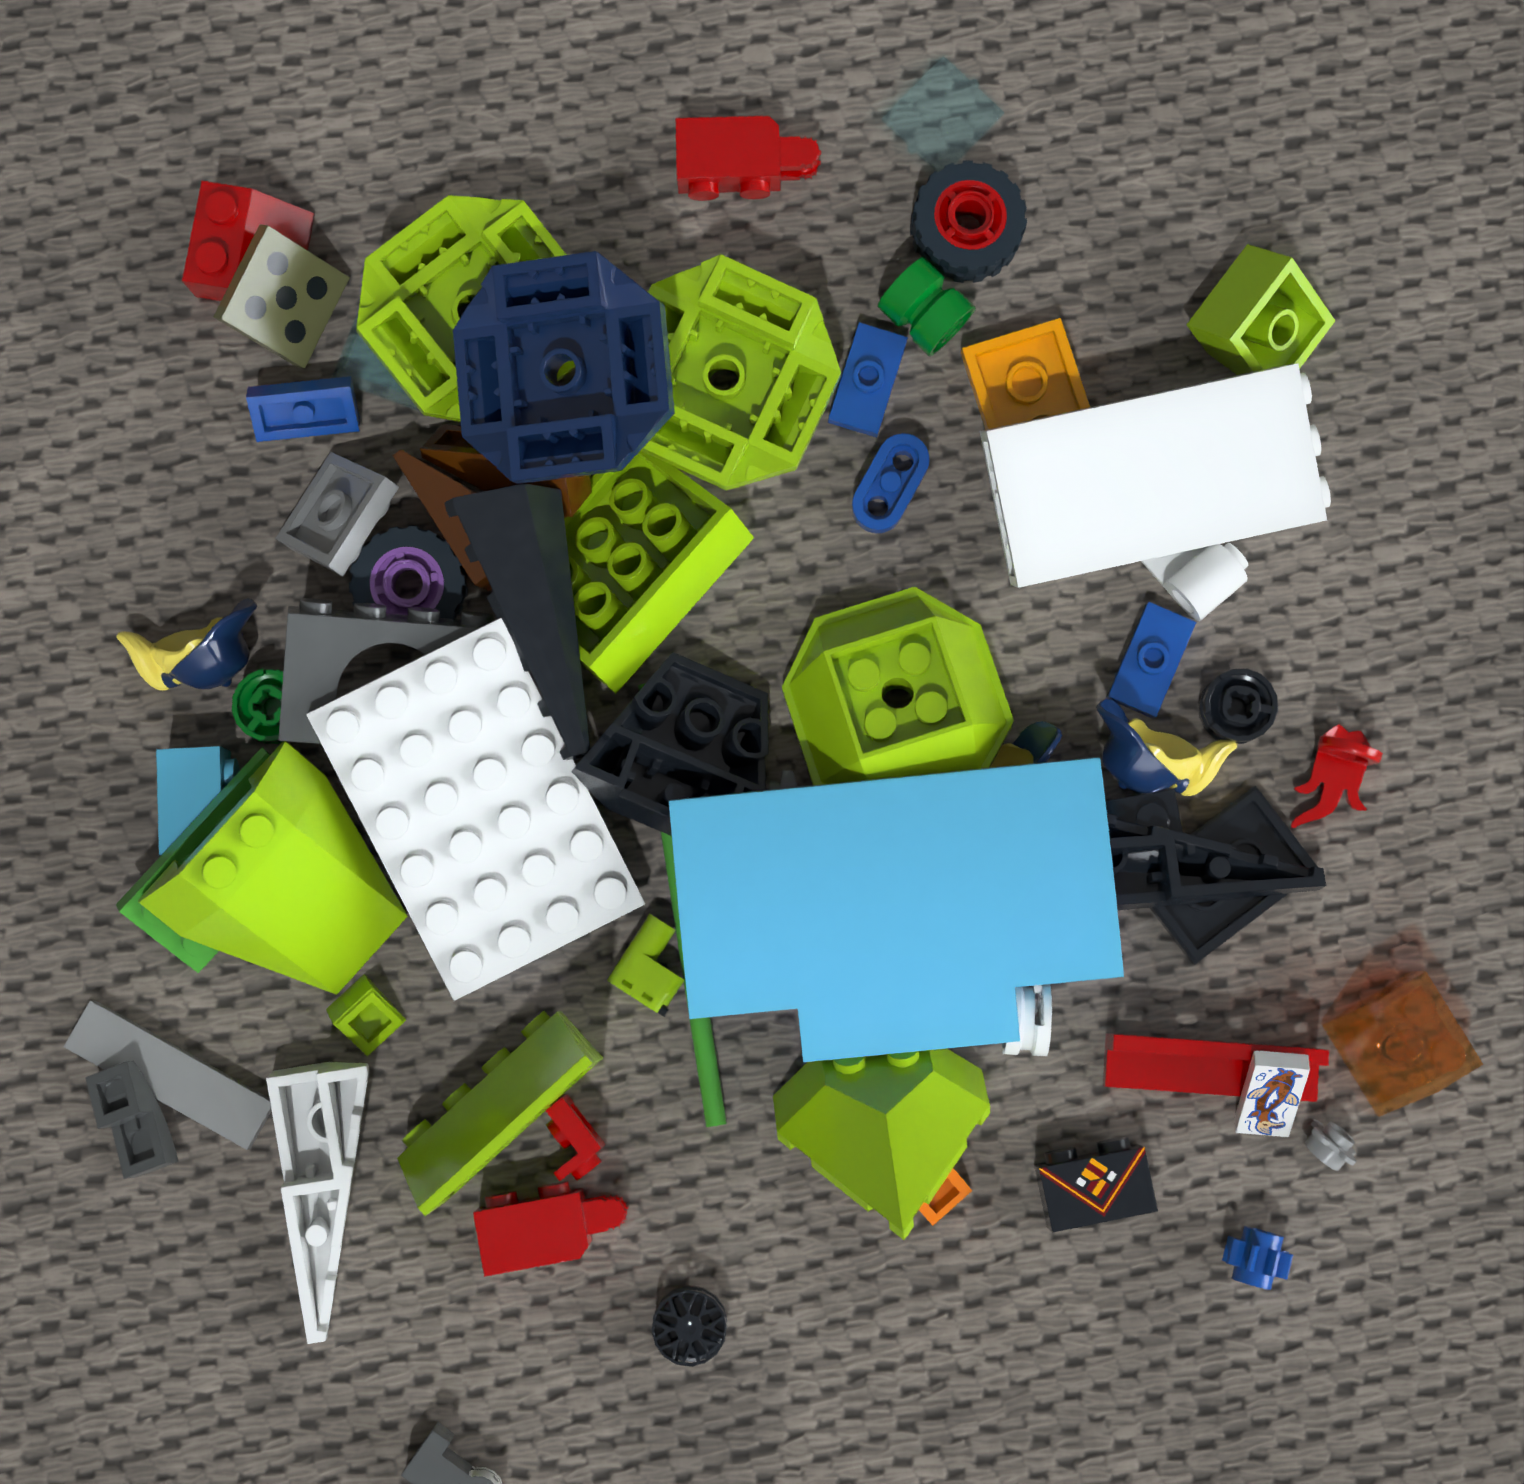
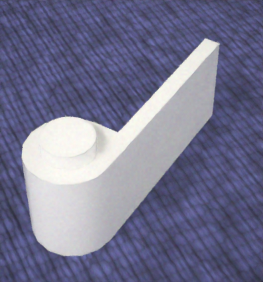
(1200, 577)

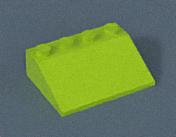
(642, 560)
(496, 1110)

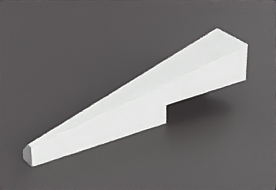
(317, 1136)

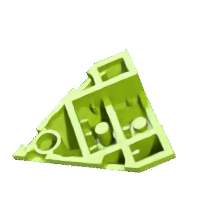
(884, 1125)

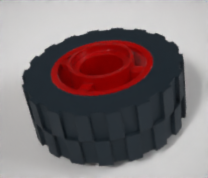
(975, 192)

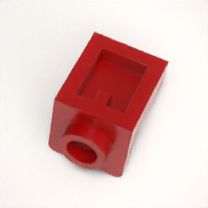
(573, 1129)

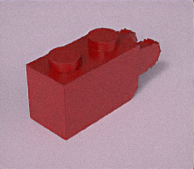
(739, 156)
(542, 1228)

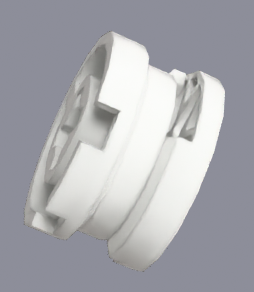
(1032, 1036)

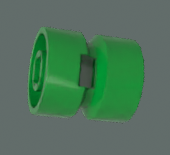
(920, 301)

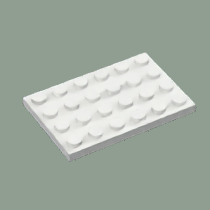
(475, 809)

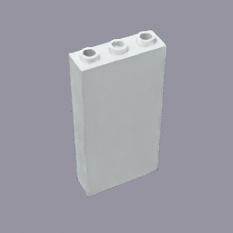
(1155, 475)

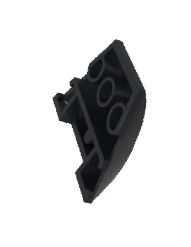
(679, 739)

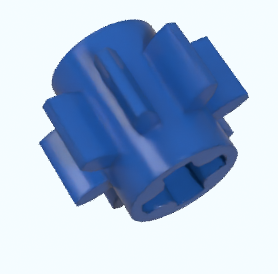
(1257, 1257)

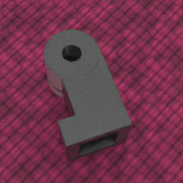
(440, 1465)

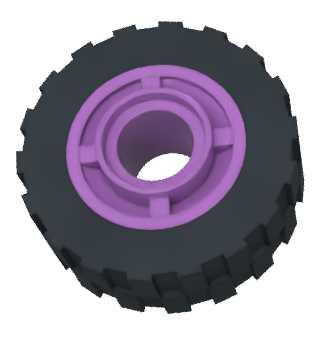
(409, 550)

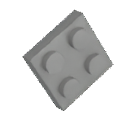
(337, 513)

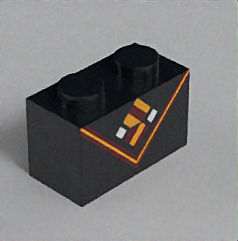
(1095, 1185)

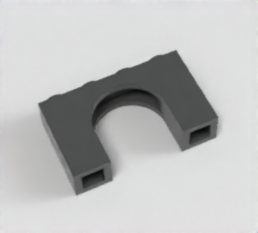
(327, 639)

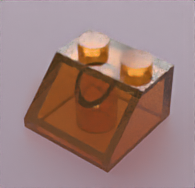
(1402, 1043)

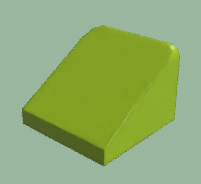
(365, 1015)

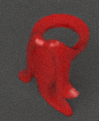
(1340, 767)

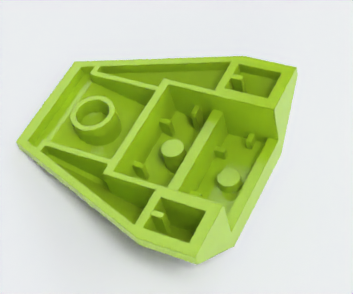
(283, 881)

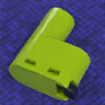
(640, 972)

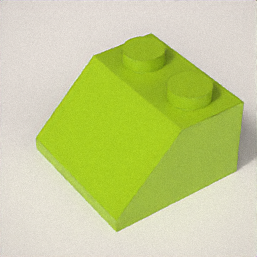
(1261, 314)

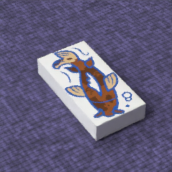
(1271, 1093)

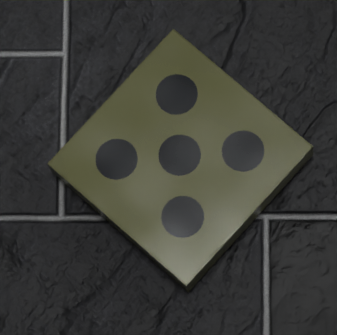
(281, 296)

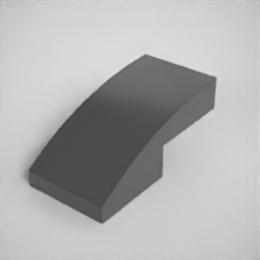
(129, 1107)

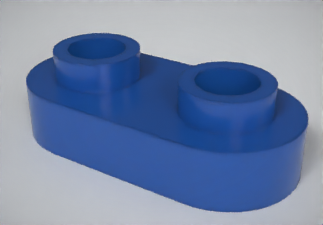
(889, 484)

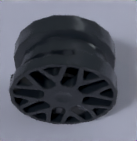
(1238, 706)
(689, 1325)

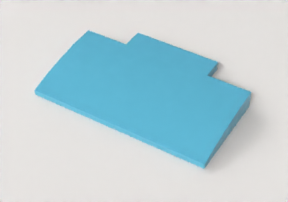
(897, 903)

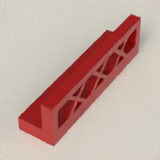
(1193, 1064)

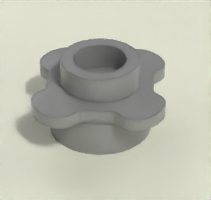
(1331, 1145)

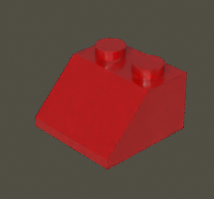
(224, 228)

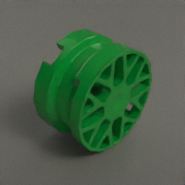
(258, 705)

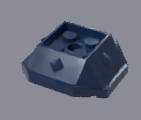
(519, 336)

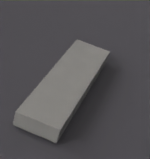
(172, 1074)

